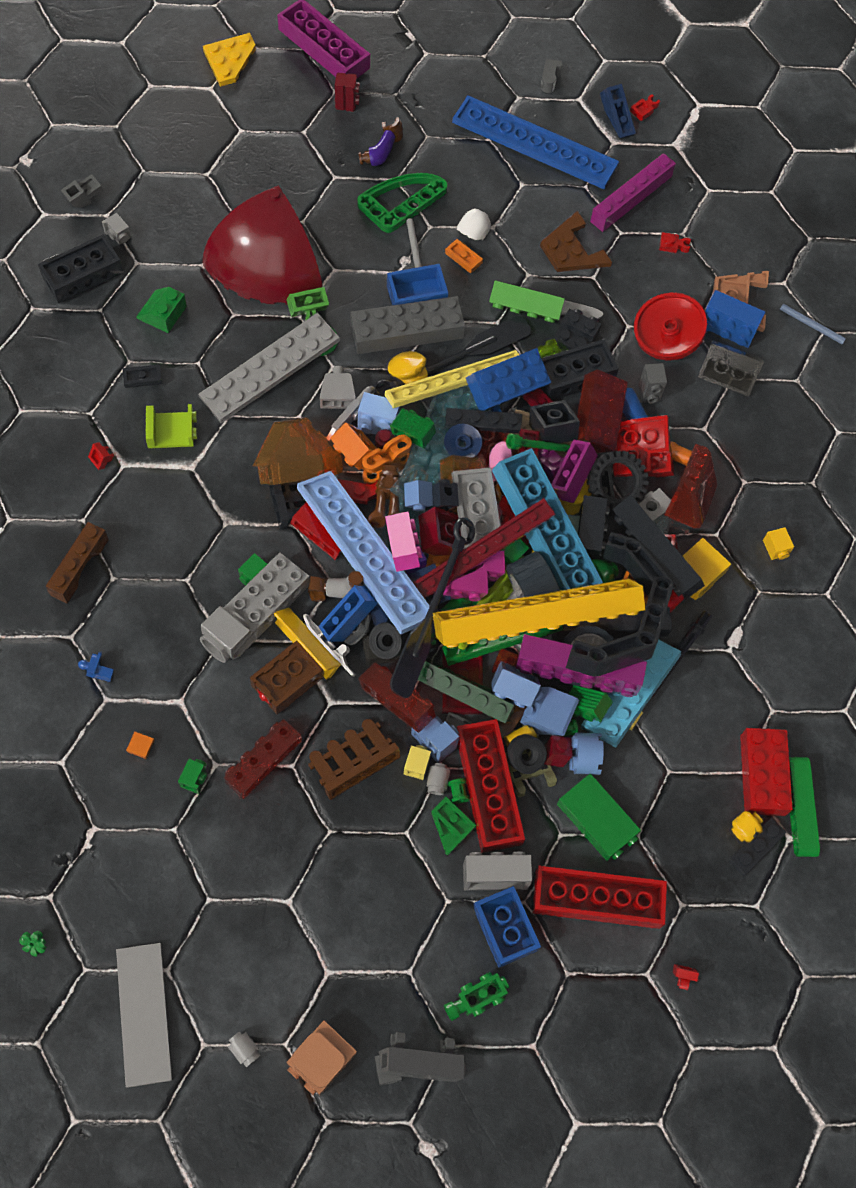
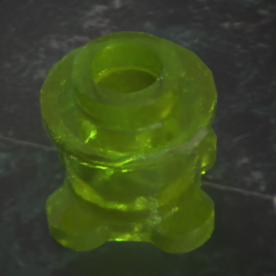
(549, 348)

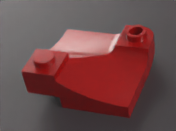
(650, 442)

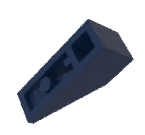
(618, 110)

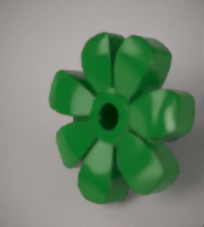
(33, 942)

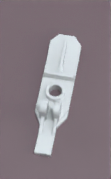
(339, 654)

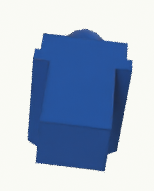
(94, 670)

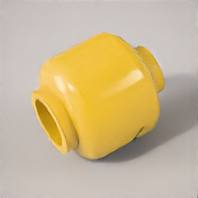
(747, 826)

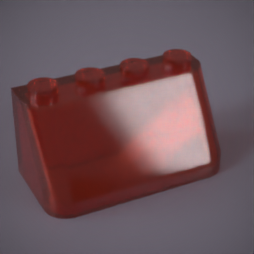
(693, 489)

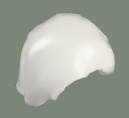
(475, 224)

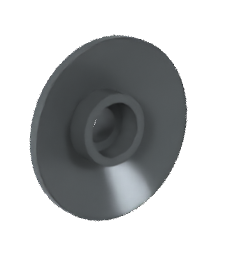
(360, 631)

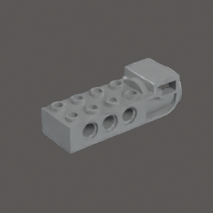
(242, 621)

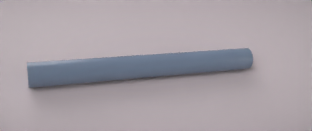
(813, 324)

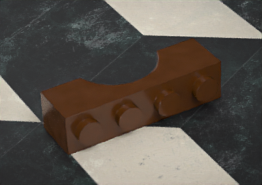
(66, 577)

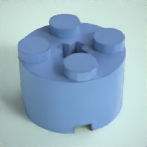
(586, 753)

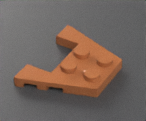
(738, 287)

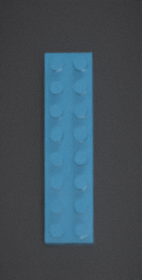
(556, 539)

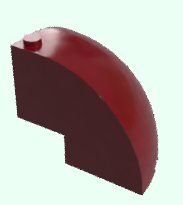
(262, 250)

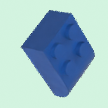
(506, 927)

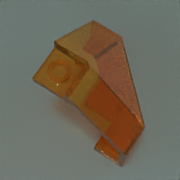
(295, 453)

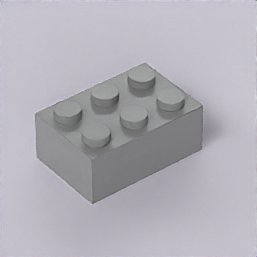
(497, 871)

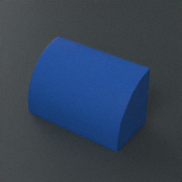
(632, 406)

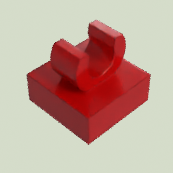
(100, 456)
(685, 975)

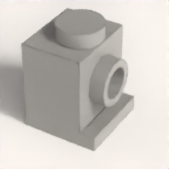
(116, 228)

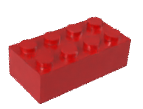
(766, 772)

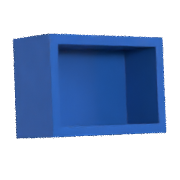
(416, 285)
(732, 318)

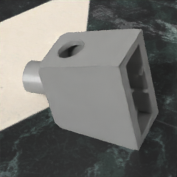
(337, 389)

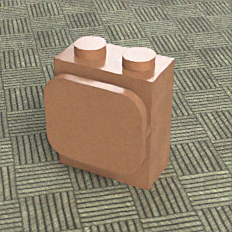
(320, 1058)

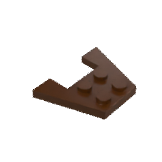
(566, 251)

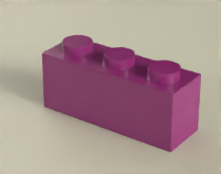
(574, 470)

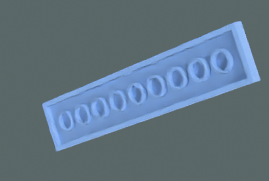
(365, 551)

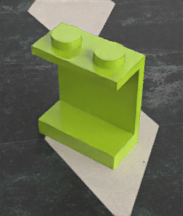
(170, 429)

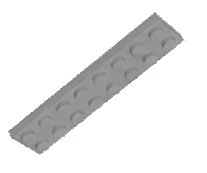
(269, 367)

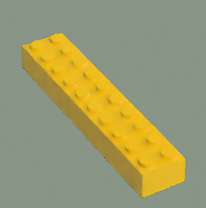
(538, 612)

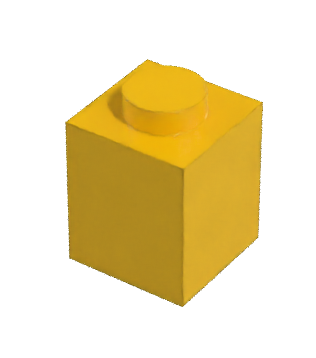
(778, 544)

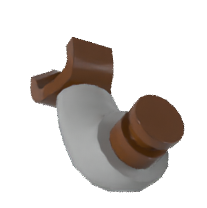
(333, 587)

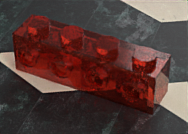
(412, 710)
(263, 758)

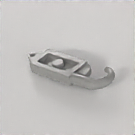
(349, 413)

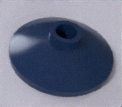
(466, 434)

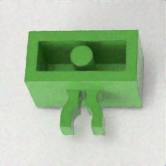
(307, 302)

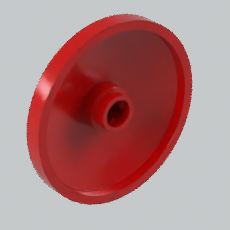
(670, 326)

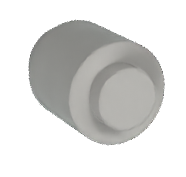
(438, 779)
(243, 1048)

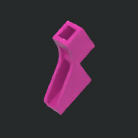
(476, 583)

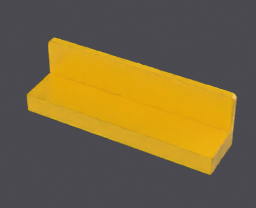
(298, 631)

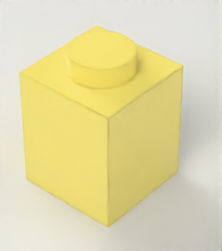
(417, 762)

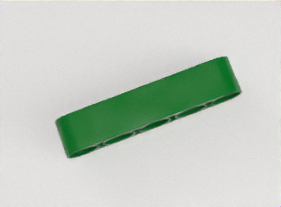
(803, 815)

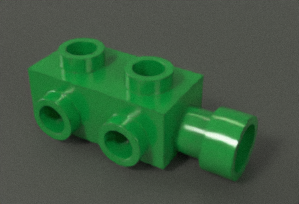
(481, 994)

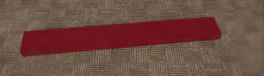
(488, 546)

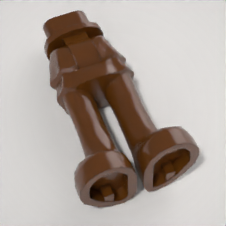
(386, 480)

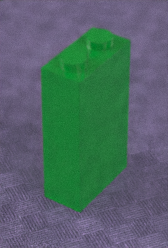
(599, 818)

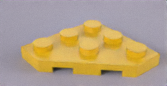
(229, 57)

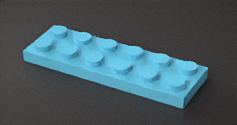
(626, 709)

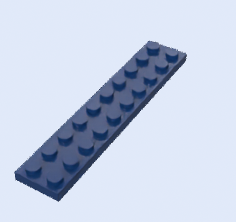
(535, 142)

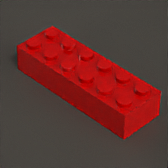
(490, 786)
(599, 897)

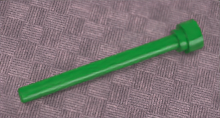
(515, 442)

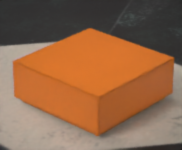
(140, 745)

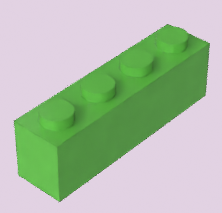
(527, 301)

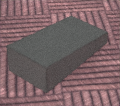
(456, 720)

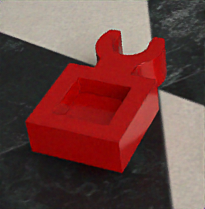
(643, 108)
(671, 242)

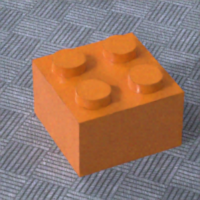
(353, 444)

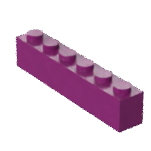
(632, 192)

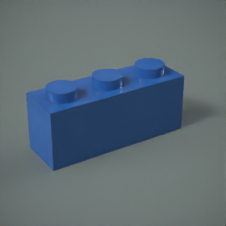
(348, 614)

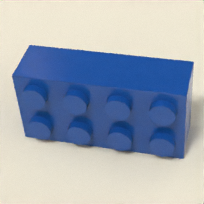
(508, 380)

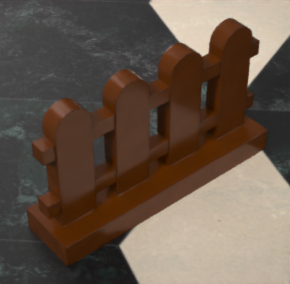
(361, 767)

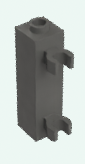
(422, 1064)

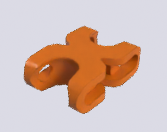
(387, 456)

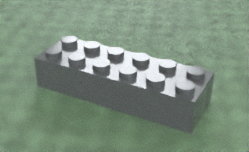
(407, 325)

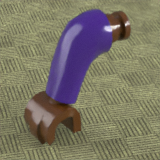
(379, 153)

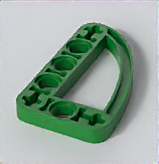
(387, 217)

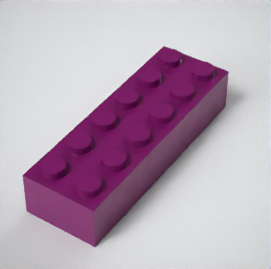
(323, 40)
(550, 660)

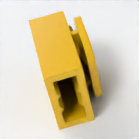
(707, 564)

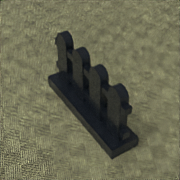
(281, 499)

